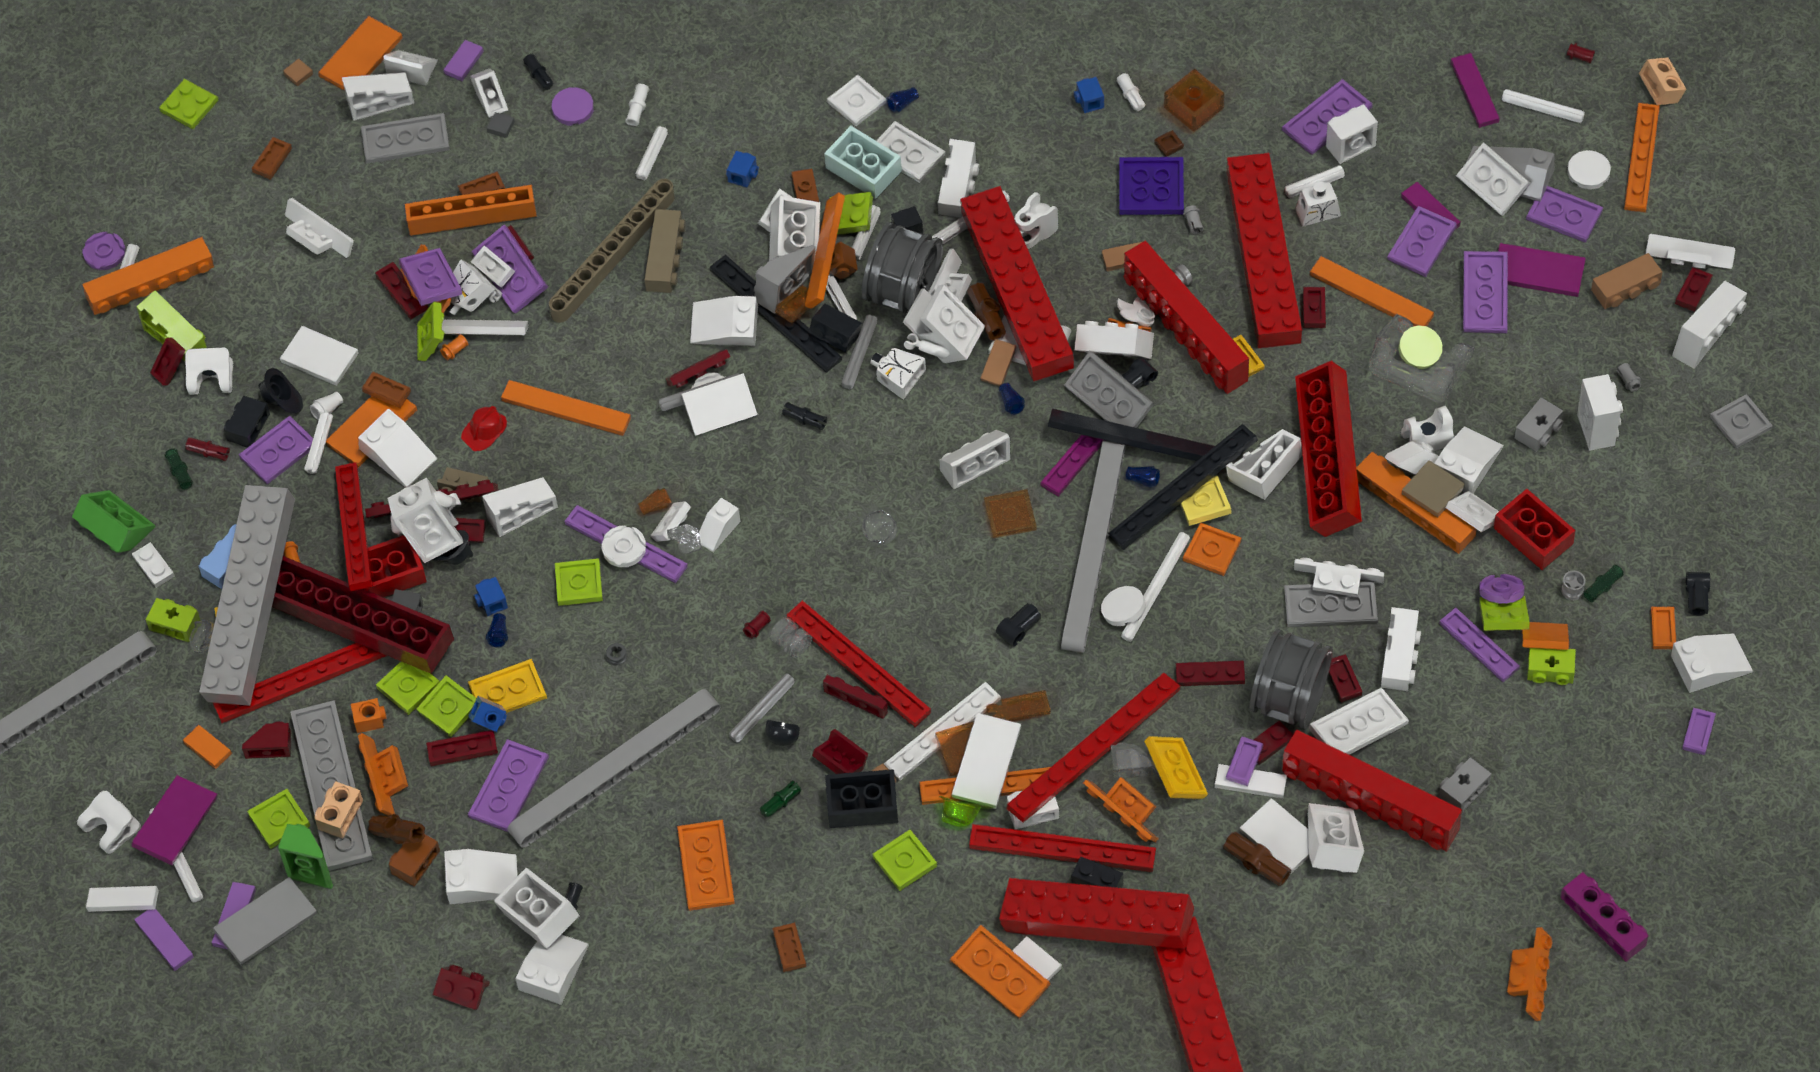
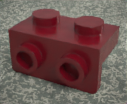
(841, 754)
(460, 986)

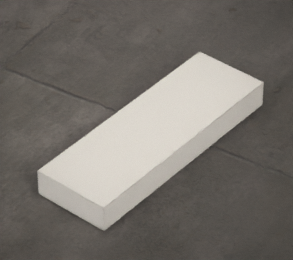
(1261, 783)
(122, 898)

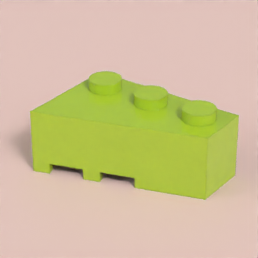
(164, 321)

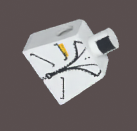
(1317, 204)
(474, 288)
(899, 370)

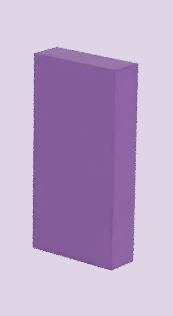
(463, 60)
(1698, 731)
(1244, 761)

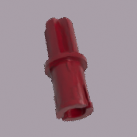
(207, 448)

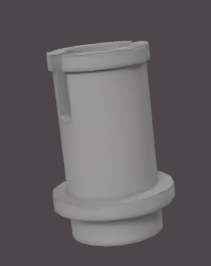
(1192, 213)
(1631, 381)

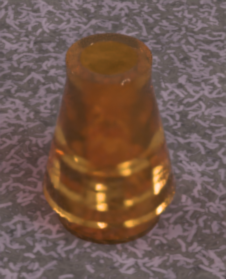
(655, 501)

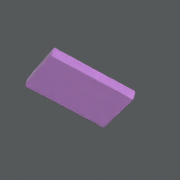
(1565, 214)
(1422, 241)
(430, 276)
(277, 450)

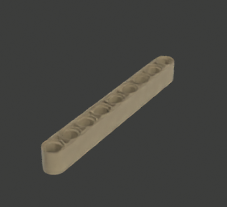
(620, 240)

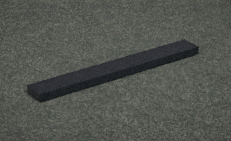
(795, 332)
(1127, 435)
(1182, 486)

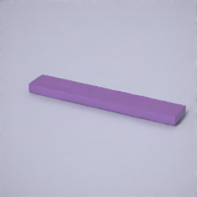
(653, 559)

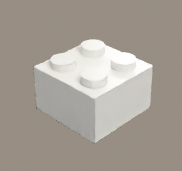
(1351, 133)

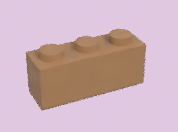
(1627, 281)

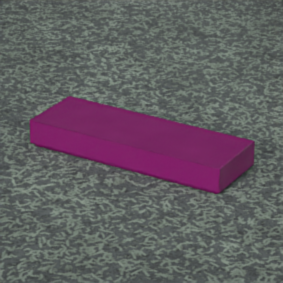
(1418, 196)

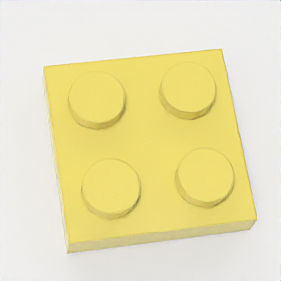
(1206, 503)

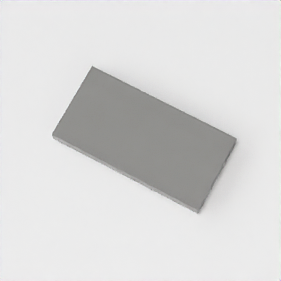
(405, 138)
(1108, 392)
(1320, 608)
(264, 920)

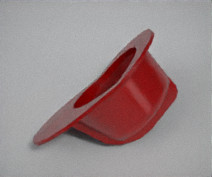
(484, 428)

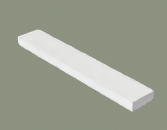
(926, 744)

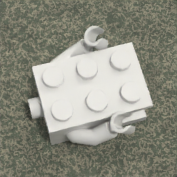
(942, 325)
(425, 519)

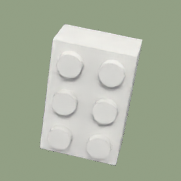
(1599, 412)
(536, 908)

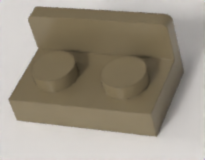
(455, 477)

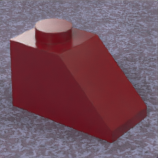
(269, 742)

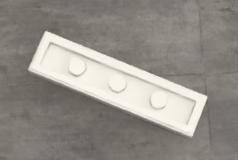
(485, 327)

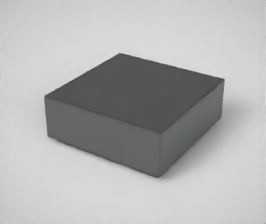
(500, 125)

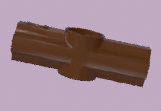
(986, 311)
(396, 829)
(1257, 858)

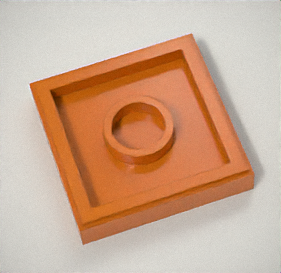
(1212, 549)
(1546, 636)

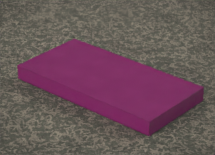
(1544, 270)
(174, 820)

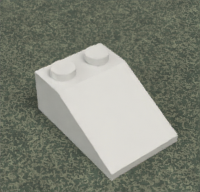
(725, 321)
(396, 448)
(1469, 457)
(1709, 660)
(1334, 838)
(477, 874)
(551, 970)

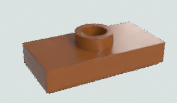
(271, 158)
(483, 184)
(805, 185)
(386, 389)
(789, 947)

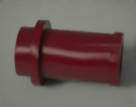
(1580, 53)
(752, 629)

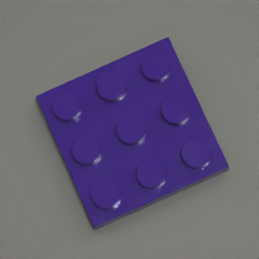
(1151, 186)

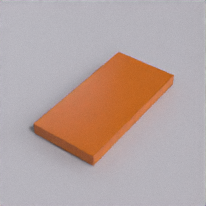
(361, 52)
(345, 438)
(705, 865)
(1000, 971)

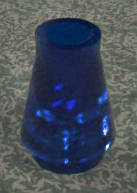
(900, 99)
(1011, 399)
(1144, 475)
(497, 632)

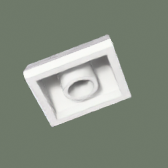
(417, 67)

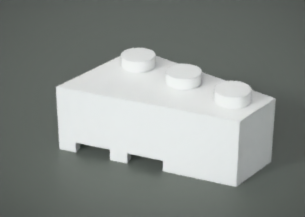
(376, 93)
(958, 177)
(1114, 339)
(1267, 465)
(518, 505)
(1400, 649)

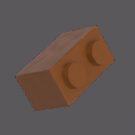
(414, 860)

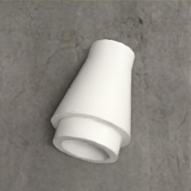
(326, 404)

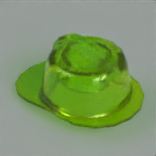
(959, 813)

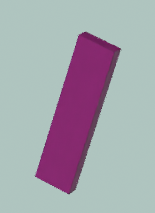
(1475, 90)
(1071, 464)

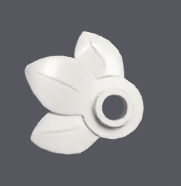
(1136, 312)

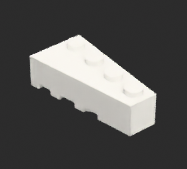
(1708, 323)

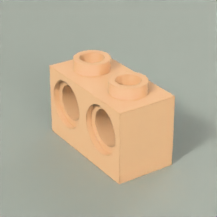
(1662, 81)
(343, 811)

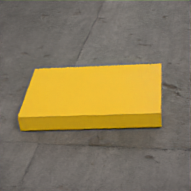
(510, 686)
(1176, 767)

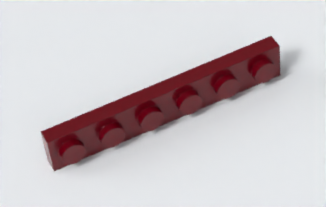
(463, 492)

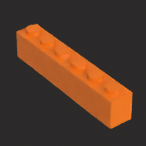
(470, 210)
(148, 275)
(1387, 484)

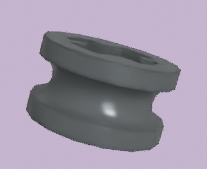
(616, 660)

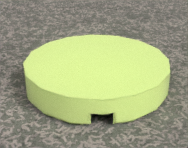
(1420, 347)

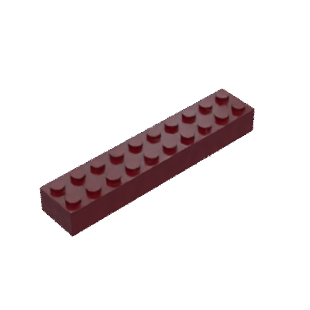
(361, 616)

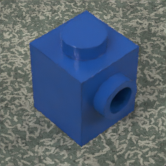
(1089, 94)
(742, 169)
(490, 596)
(487, 714)

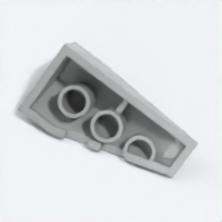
(1532, 164)

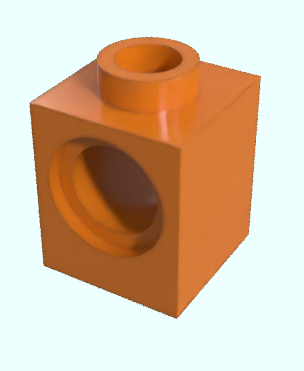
(364, 708)

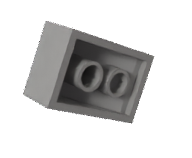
(783, 276)

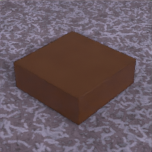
(1169, 143)

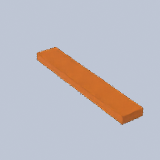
(1641, 157)
(824, 250)
(1370, 292)
(566, 407)
(1014, 782)

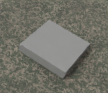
(1741, 421)

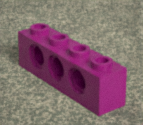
(1607, 928)

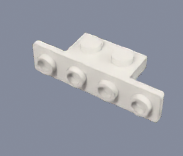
(314, 231)
(1690, 251)
(950, 278)
(1336, 578)

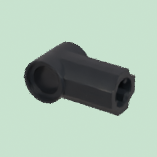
(1140, 373)
(1698, 588)
(1015, 628)

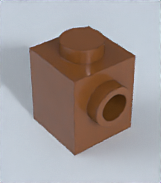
(843, 261)

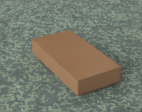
(1114, 257)
(998, 362)

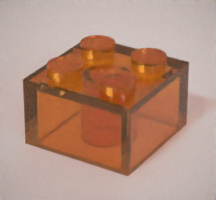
(1194, 100)

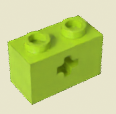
(172, 619)
(1562, 665)

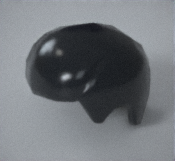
(781, 733)

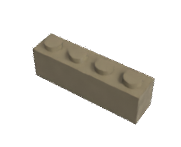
(663, 251)

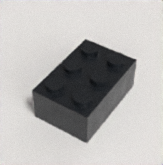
(861, 798)

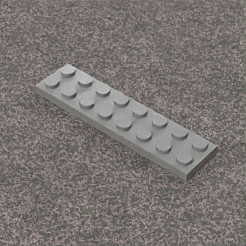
(324, 762)

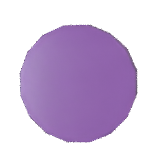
(572, 106)
(108, 255)
(1502, 589)

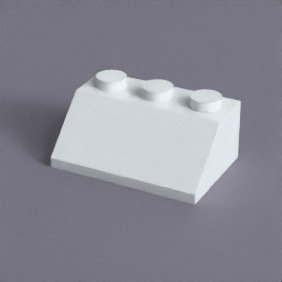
(793, 225)
(975, 458)

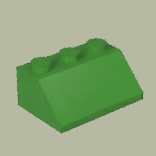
(112, 520)
(303, 857)

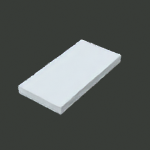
(1359, 722)
(986, 760)

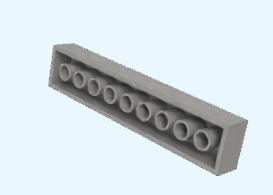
(247, 595)

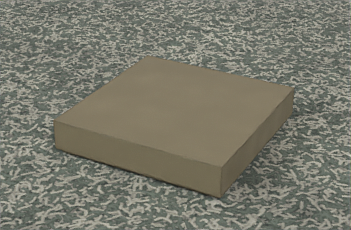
(1433, 488)

